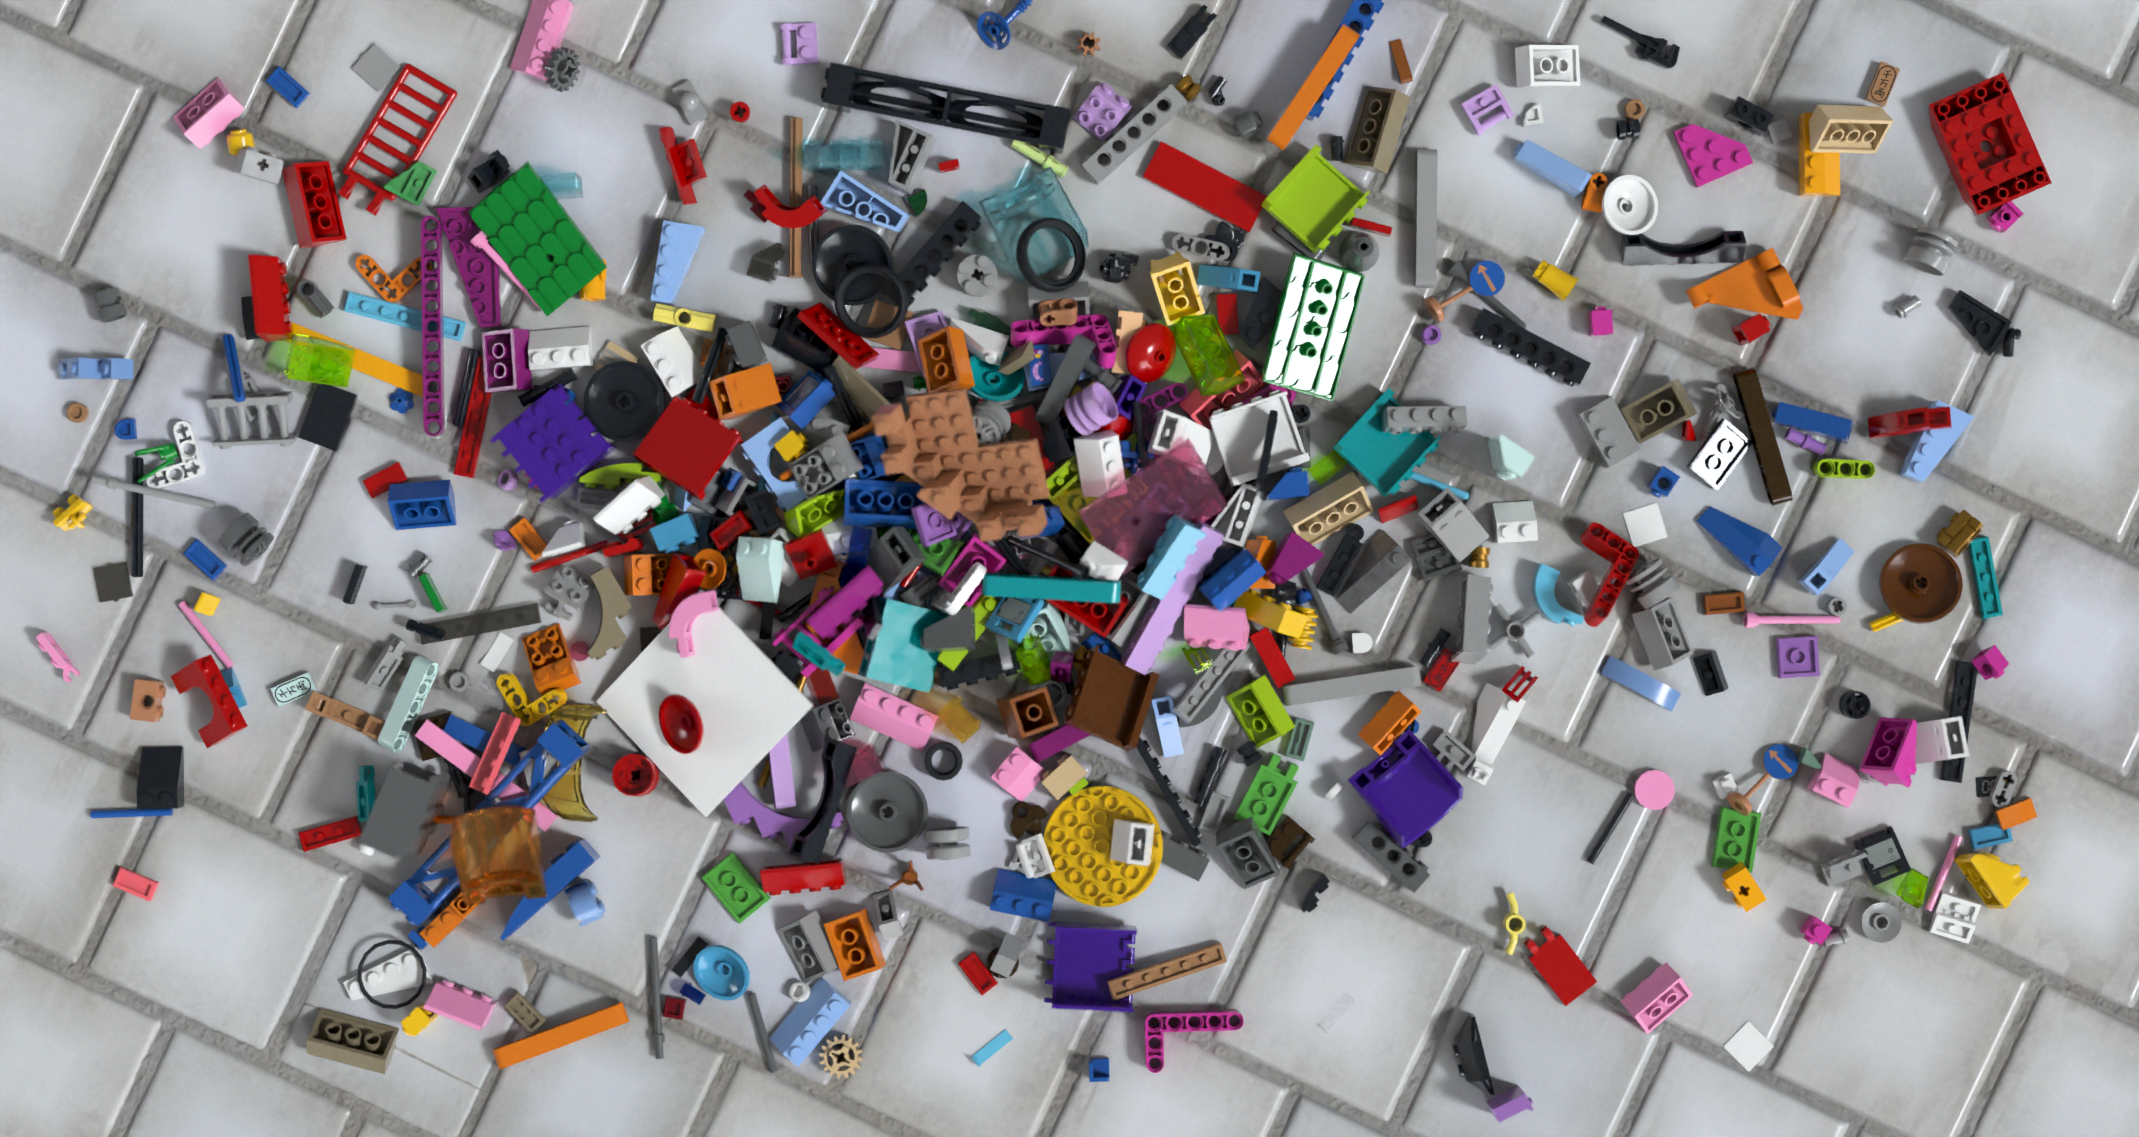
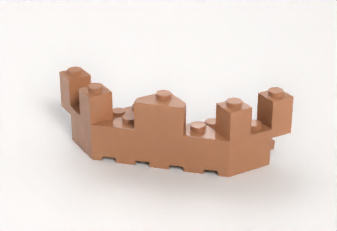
(943, 455)

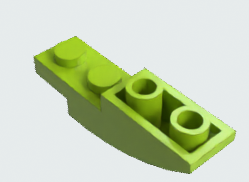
(613, 475)

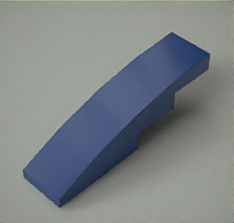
(478, 737)

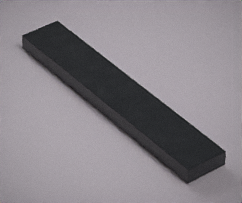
(1962, 706)

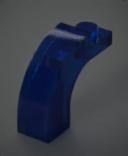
(857, 554)

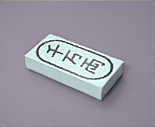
(293, 689)

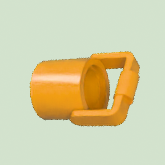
(595, 289)

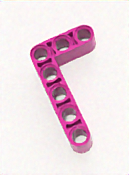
(1094, 327)
(1183, 1026)

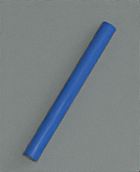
(130, 813)

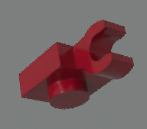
(757, 208)

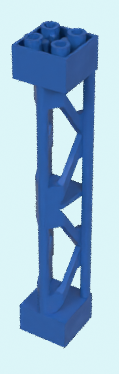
(561, 742)

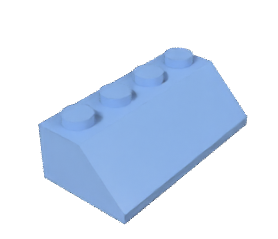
(810, 1021)

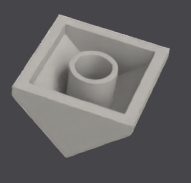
(732, 502)

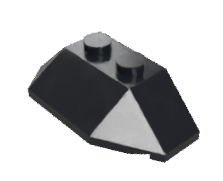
(1472, 1057)

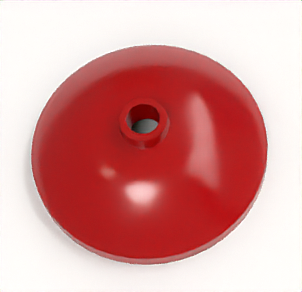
(1150, 352)
(681, 723)

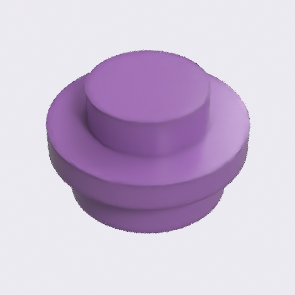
(1431, 334)

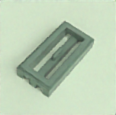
(1303, 722)

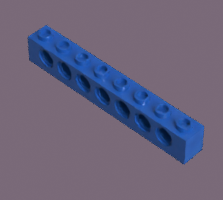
(1364, 22)

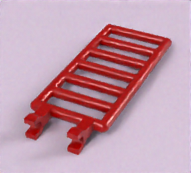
(354, 177)

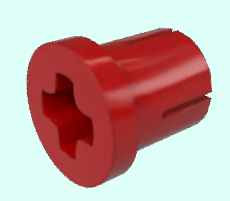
(734, 110)

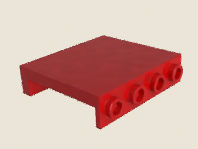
(687, 446)

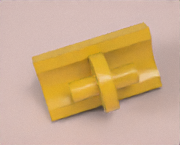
(73, 515)

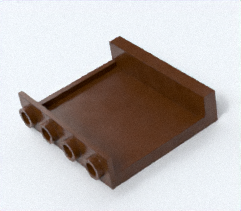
(1110, 700)

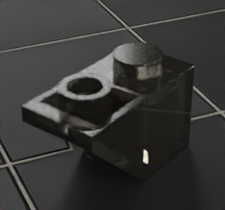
(764, 263)

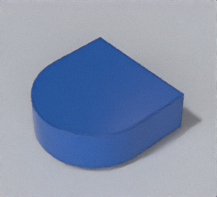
(126, 429)

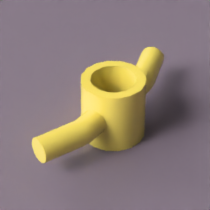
(1513, 914)

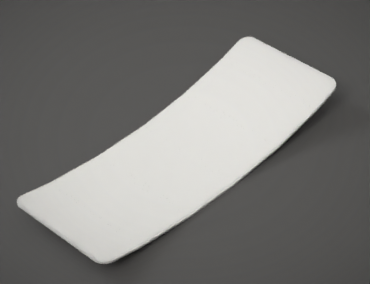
(497, 652)

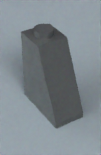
(951, 633)

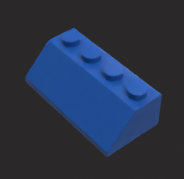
(880, 503)

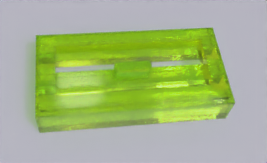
(1194, 650)

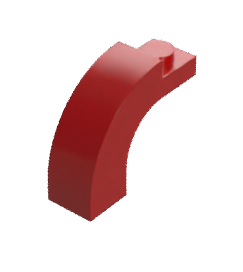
(788, 216)

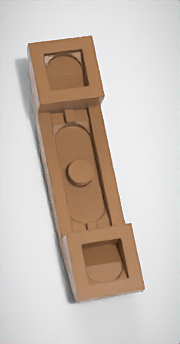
(345, 714)

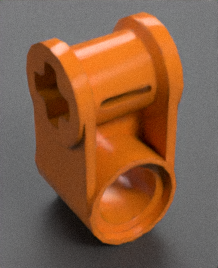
(1593, 195)

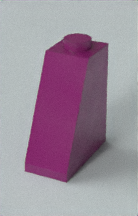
(1291, 558)

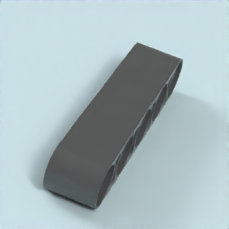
(1065, 379)

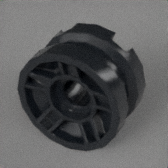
(1863, 704)

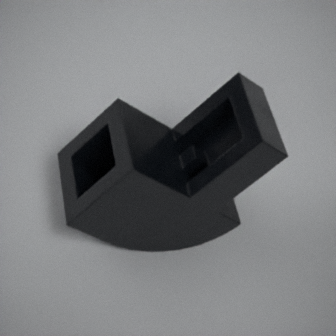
(490, 172)

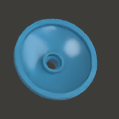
(718, 979)

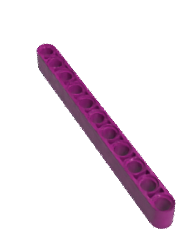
(427, 317)

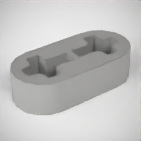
(2007, 790)

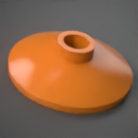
(711, 558)

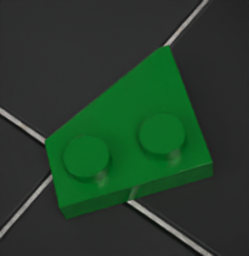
(412, 182)

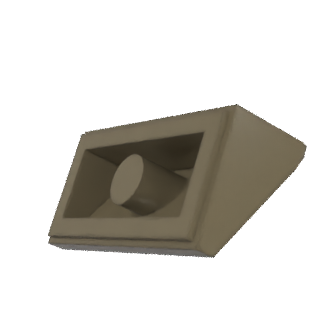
(1017, 358)

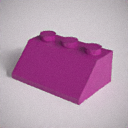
(506, 360)

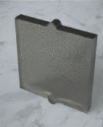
(113, 582)

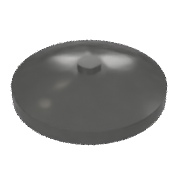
(887, 811)

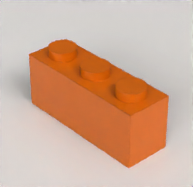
(1389, 722)

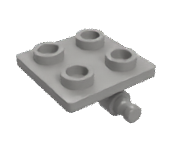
(570, 589)

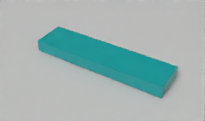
(1985, 578)

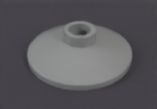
(1890, 924)

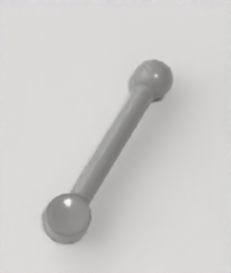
(412, 604)

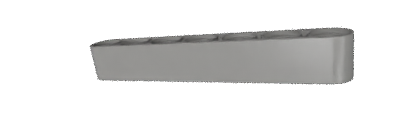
(1425, 218)
(1351, 685)

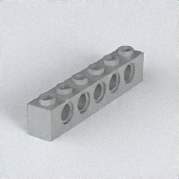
(1166, 94)

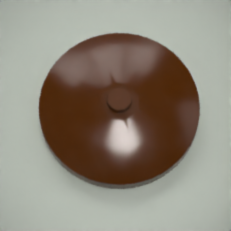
(1920, 583)

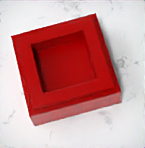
(948, 166)

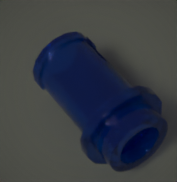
(692, 993)

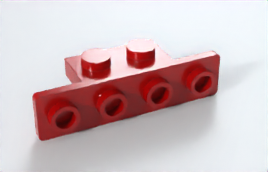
(684, 162)

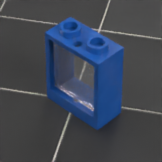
(806, 398)

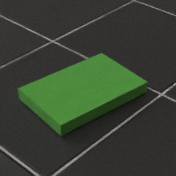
(1735, 839)
(736, 887)

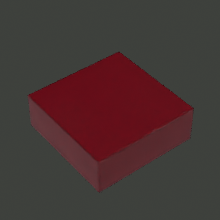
(674, 1007)

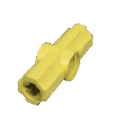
(672, 315)

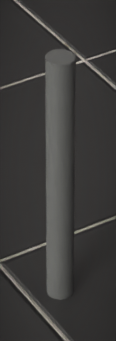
(762, 1032)

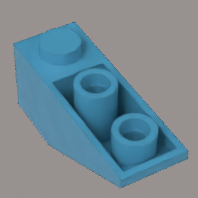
(1228, 278)

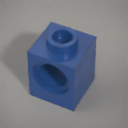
(1670, 477)

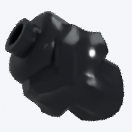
(1117, 266)

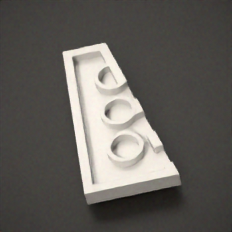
(391, 976)

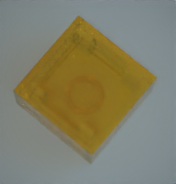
(959, 720)

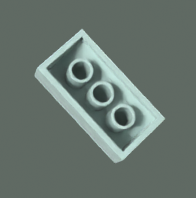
(1508, 458)

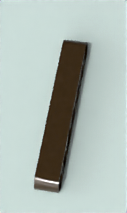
(1762, 436)

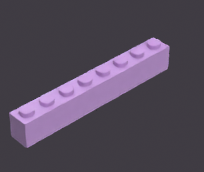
(1162, 614)

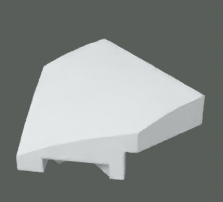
(1032, 857)

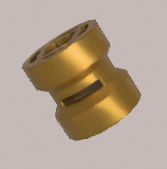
(1185, 84)
(1479, 557)

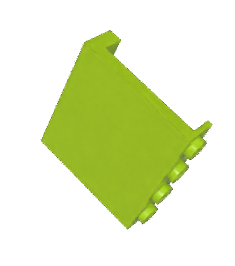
(1314, 201)

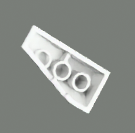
(1493, 722)

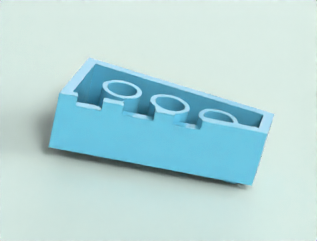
(1169, 556)

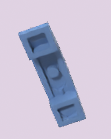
(1640, 683)

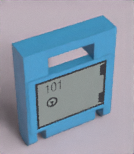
(1016, 612)

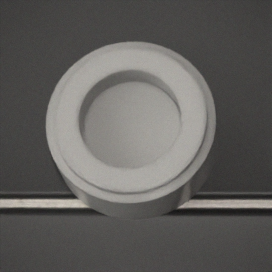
(459, 681)

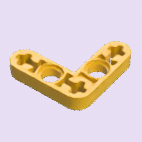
(530, 708)

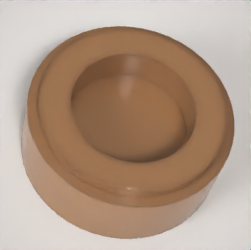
(1634, 109)
(77, 412)

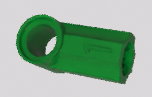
(665, 511)

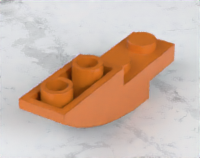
(447, 921)

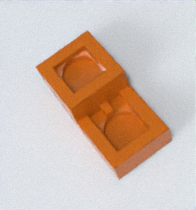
(2015, 813)

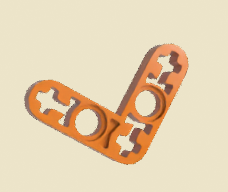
(396, 283)

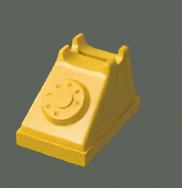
(1175, 288)
(1991, 878)

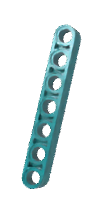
(1051, 588)

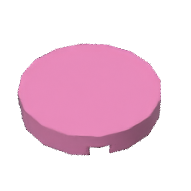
(1654, 789)

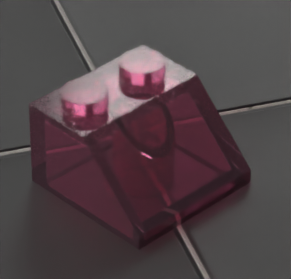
(864, 765)

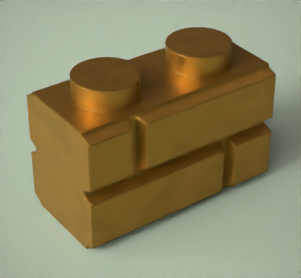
(1959, 533)

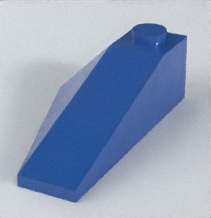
(1744, 542)

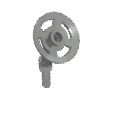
(1725, 403)

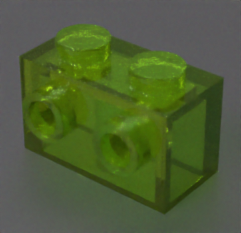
(1034, 660)

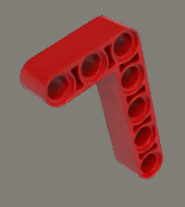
(1622, 558)

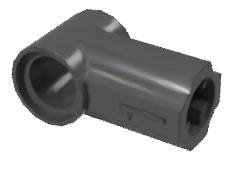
(315, 299)
(919, 592)

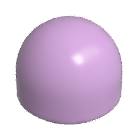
(512, 481)

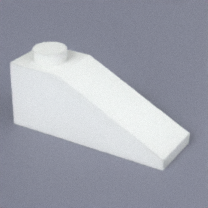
(982, 342)

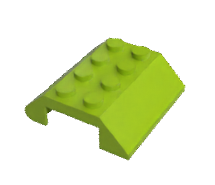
(1067, 494)

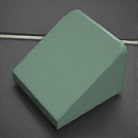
(1806, 758)

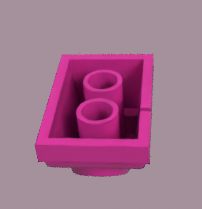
(1892, 751)

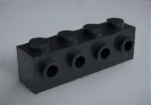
(972, 670)

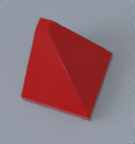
(1687, 431)

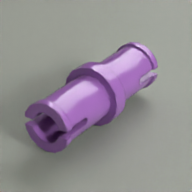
(1805, 441)

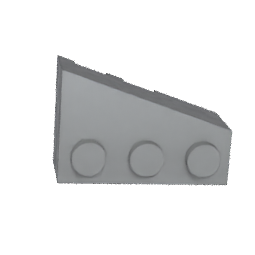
(909, 156)

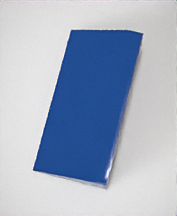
(1104, 645)

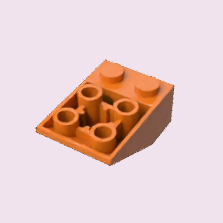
(745, 392)
(645, 573)
(550, 660)

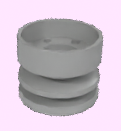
(1931, 249)
(990, 422)
(1651, 582)

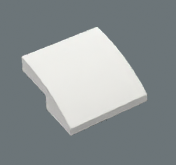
(1955, 917)

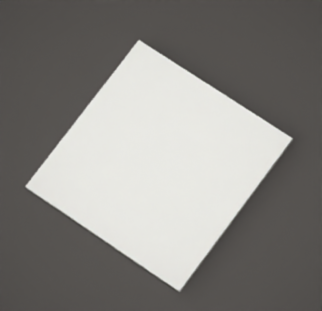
(735, 688)

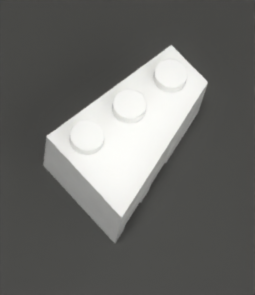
(1239, 515)

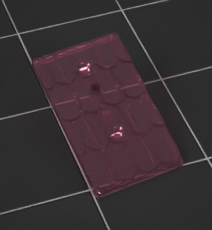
(1137, 510)

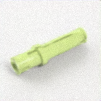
(1040, 157)

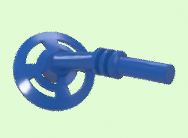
(999, 26)

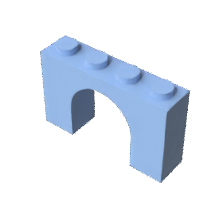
(759, 451)

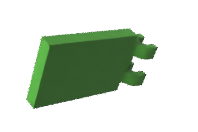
(1268, 794)

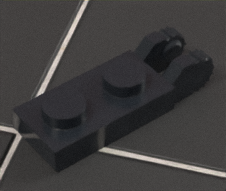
(1190, 33)

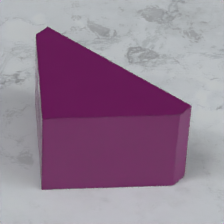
(1062, 666)

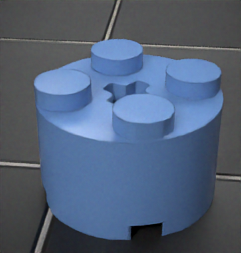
(584, 902)

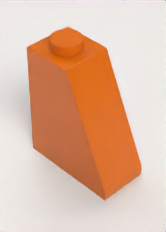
(1263, 551)

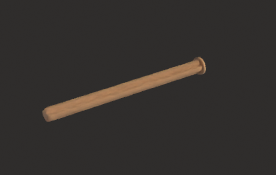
(795, 195)

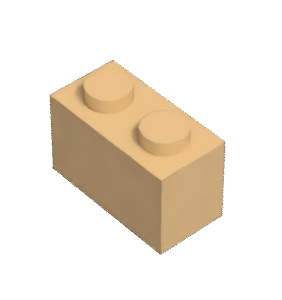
(1063, 776)

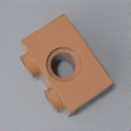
(139, 708)

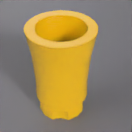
(1555, 279)

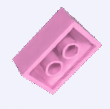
(208, 113)
(1214, 629)
(1656, 997)
(460, 1004)

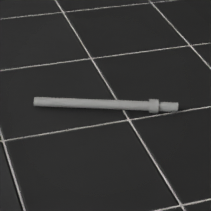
(114, 483)

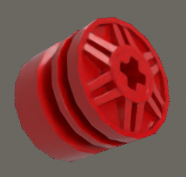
(624, 776)

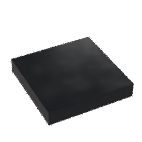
(713, 493)

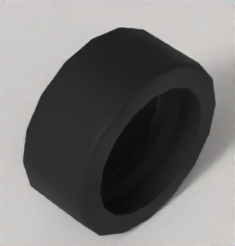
(928, 761)

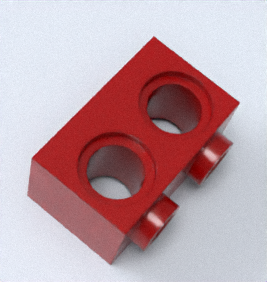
(1751, 329)

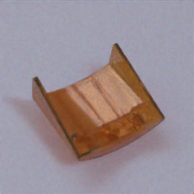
(498, 854)

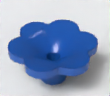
(406, 401)

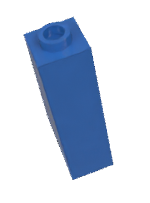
(1813, 422)

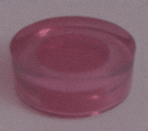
(578, 651)

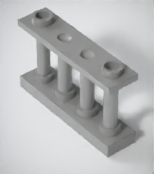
(260, 401)

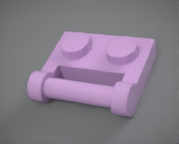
(806, 43)
(1483, 104)

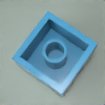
(675, 533)

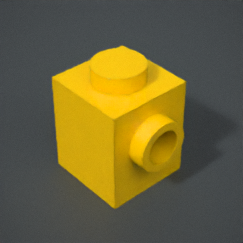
(792, 446)

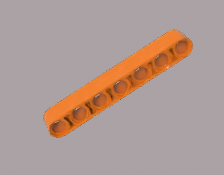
(1313, 87)
(560, 1035)

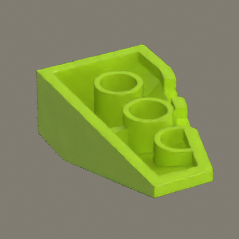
(815, 513)
(983, 609)

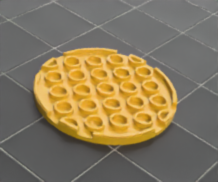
(1081, 843)

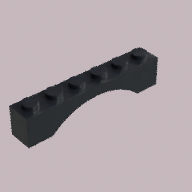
(1722, 248)
(811, 838)

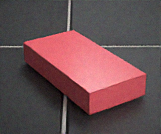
(135, 884)

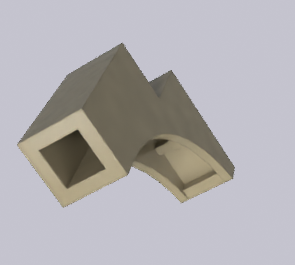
(612, 605)

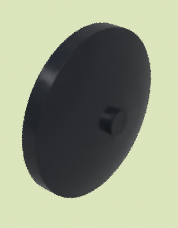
(845, 249)
(624, 401)

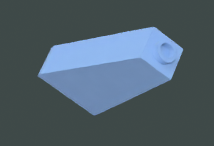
(1552, 167)

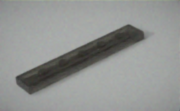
(486, 622)

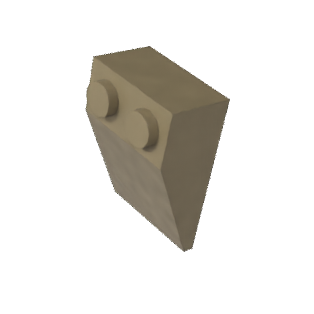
(1659, 410)

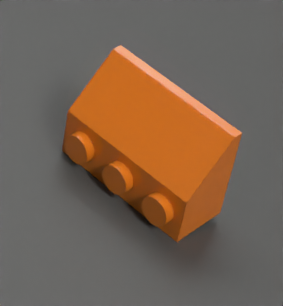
(946, 360)
(855, 944)

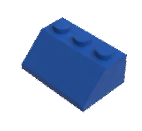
(1290, 485)
(422, 504)
(1232, 579)
(1023, 895)

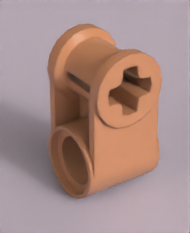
(1060, 312)

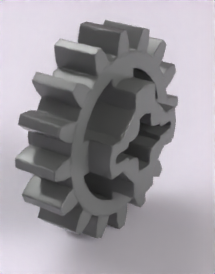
(562, 69)

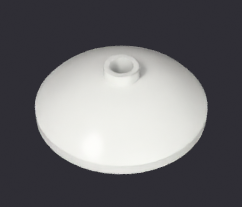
(1639, 204)

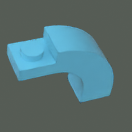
(1543, 593)

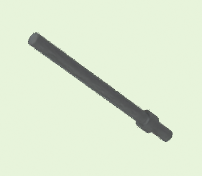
(658, 1036)

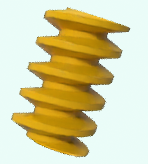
(1305, 638)

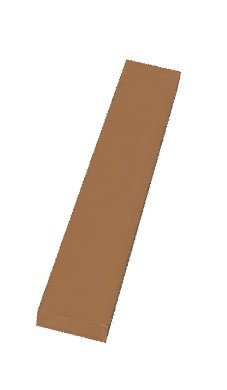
(1166, 971)

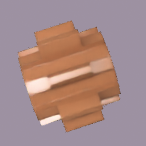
(1086, 49)

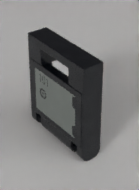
(1881, 853)

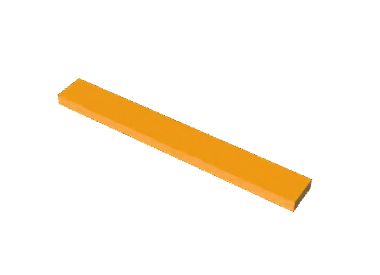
(374, 365)

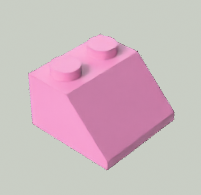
(1018, 774)
(1835, 780)

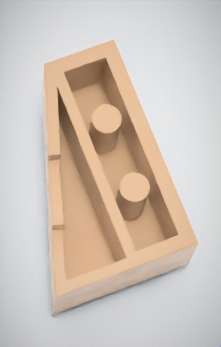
(1127, 325)

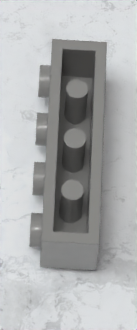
(1424, 419)

